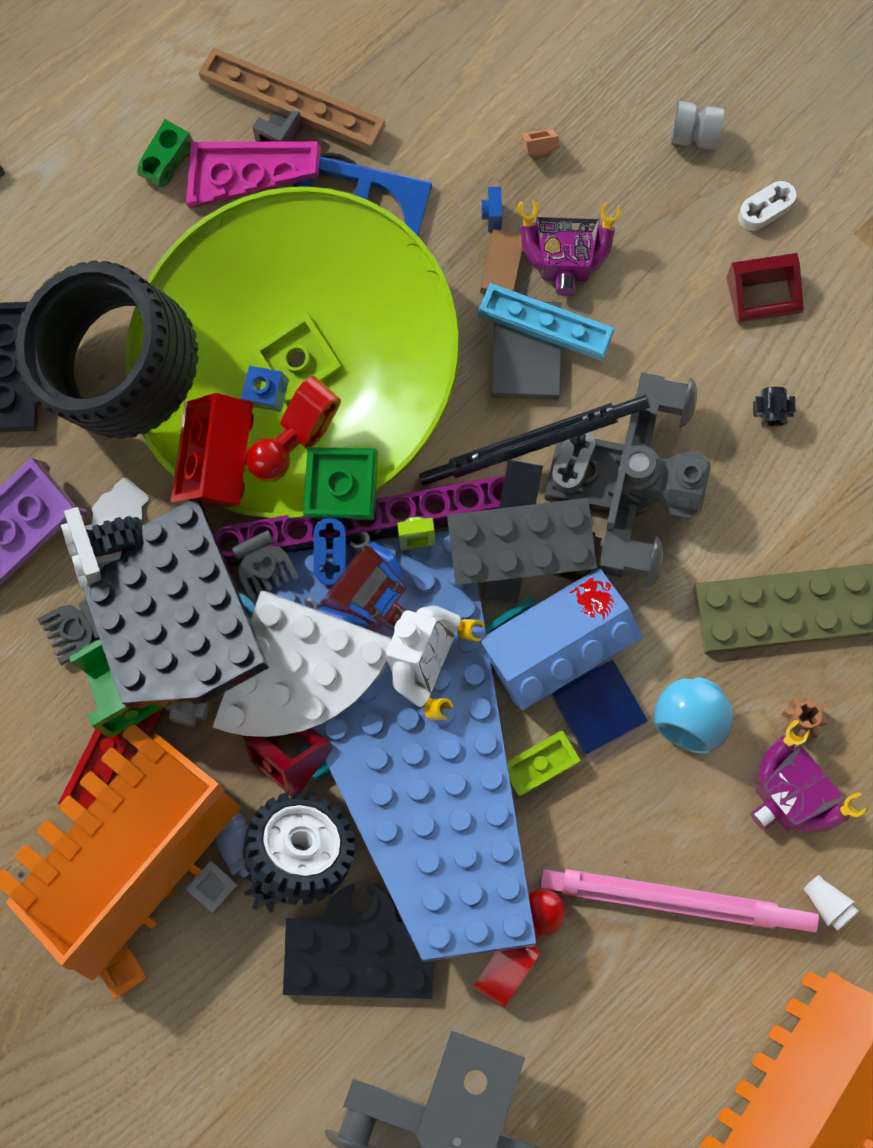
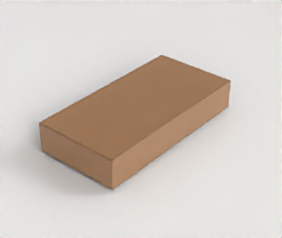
(502, 260)

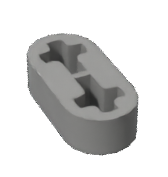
(580, 463)

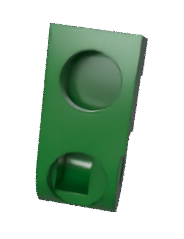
(164, 153)

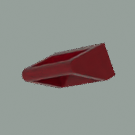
(761, 272)
(288, 773)

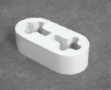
(770, 211)

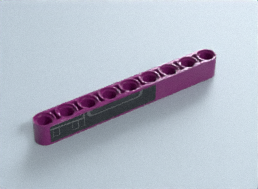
(384, 526)

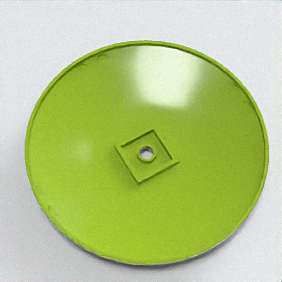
(321, 280)

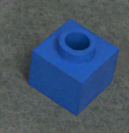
(274, 392)

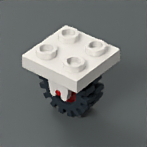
(98, 543)

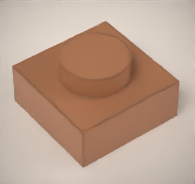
(540, 142)

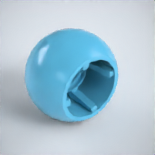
(694, 715)

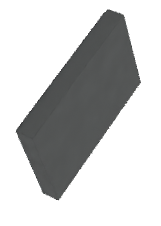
(525, 365)

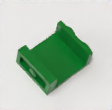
(112, 715)

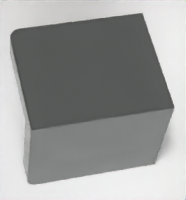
(278, 127)

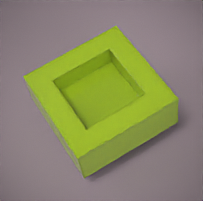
(416, 533)

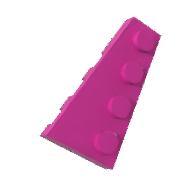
(243, 168)

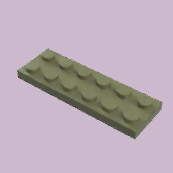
(785, 608)

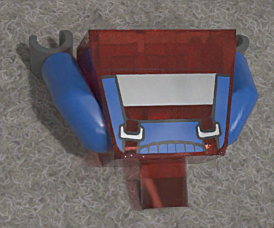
(366, 588)

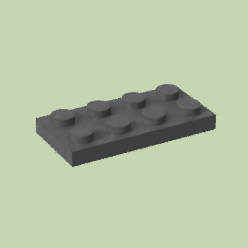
(522, 541)

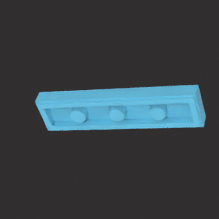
(546, 322)

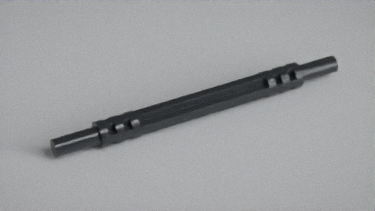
(534, 440)

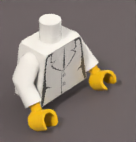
(419, 653)

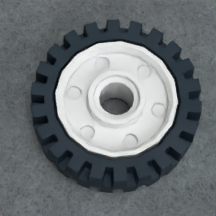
(296, 872)

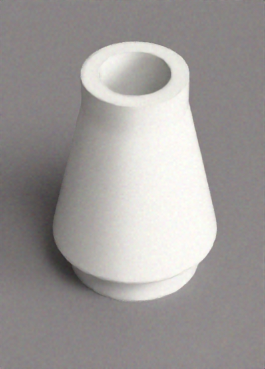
(831, 903)

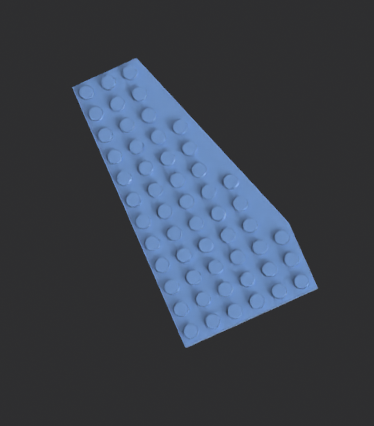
(430, 791)

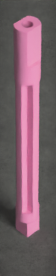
(677, 900)

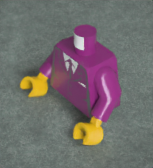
(798, 790)

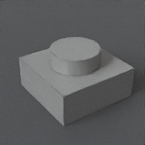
(212, 887)

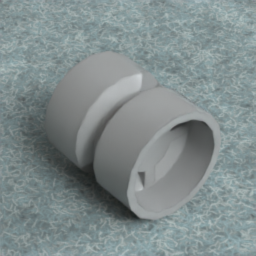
(697, 126)

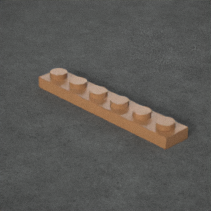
(285, 95)

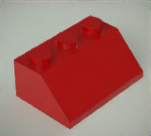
(213, 451)

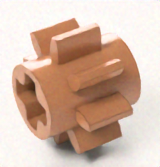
(803, 708)

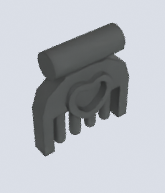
(261, 561)
(75, 626)

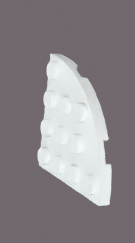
(313, 674)

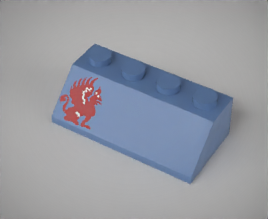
(560, 639)

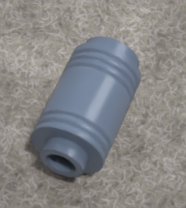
(231, 845)

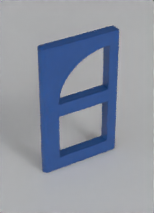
(407, 191)

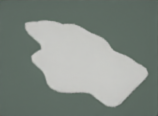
(122, 501)

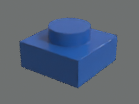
(492, 208)

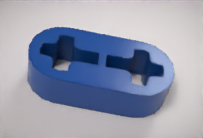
(321, 550)

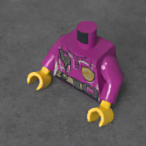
(566, 247)

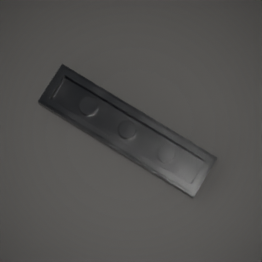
(518, 489)

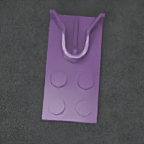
(29, 514)

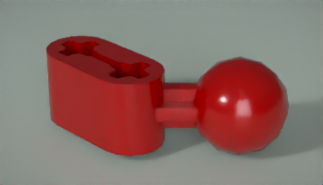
(304, 424)
(509, 967)

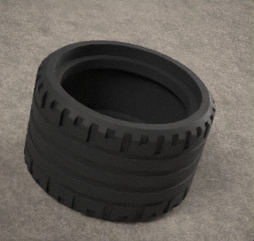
(59, 320)

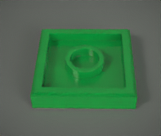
(340, 483)

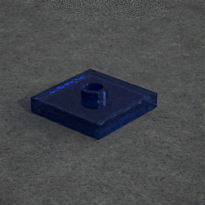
(599, 707)

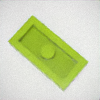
(541, 763)

